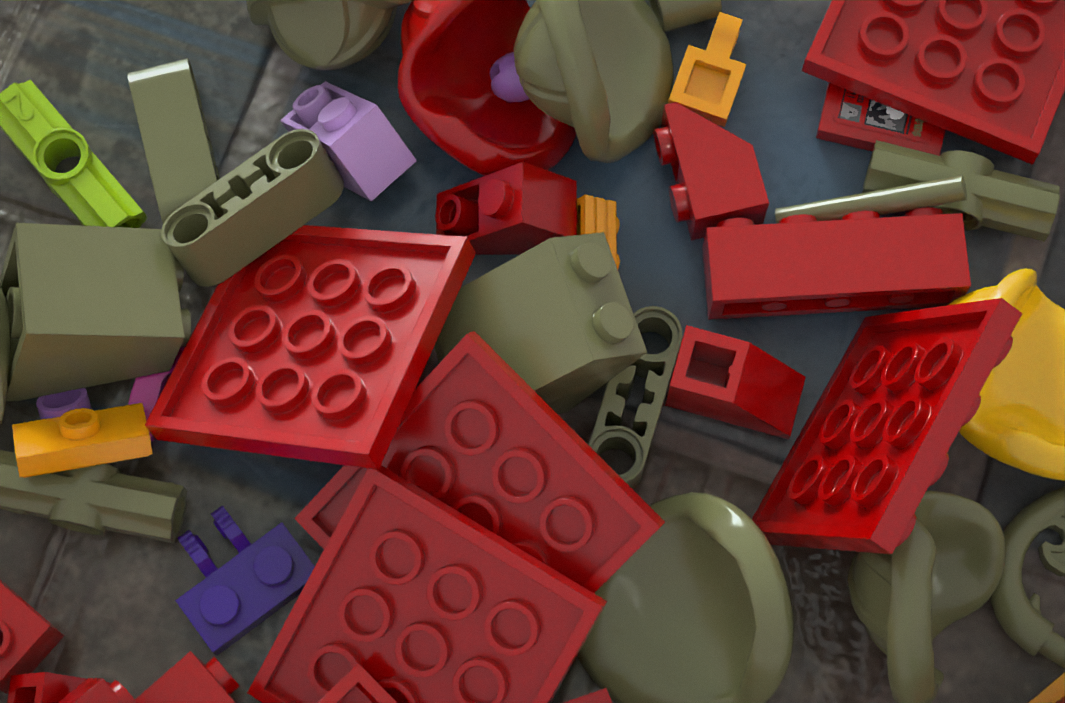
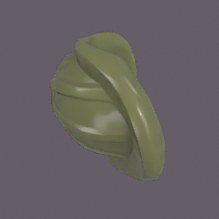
(326, 31)
(927, 584)

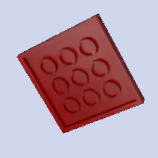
(957, 64)
(315, 346)
(885, 427)
(507, 463)
(427, 609)

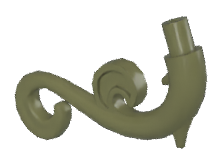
(1013, 610)

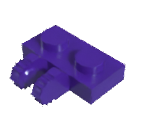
(247, 586)

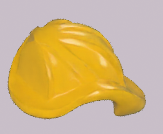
(1025, 394)

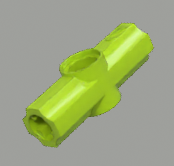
(46, 141)

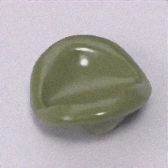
(597, 70)
(694, 612)

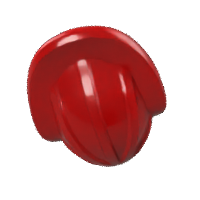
(449, 89)

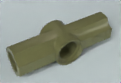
(993, 196)
(95, 500)

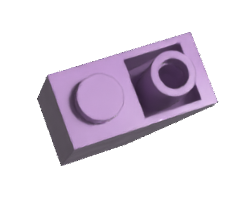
(355, 137)

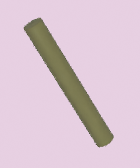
(883, 201)

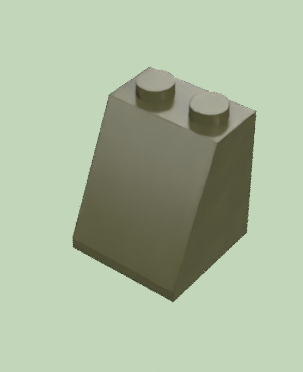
(90, 307)
(552, 318)

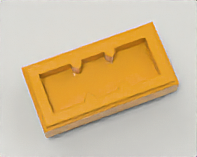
(81, 439)

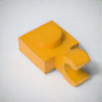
(709, 77)

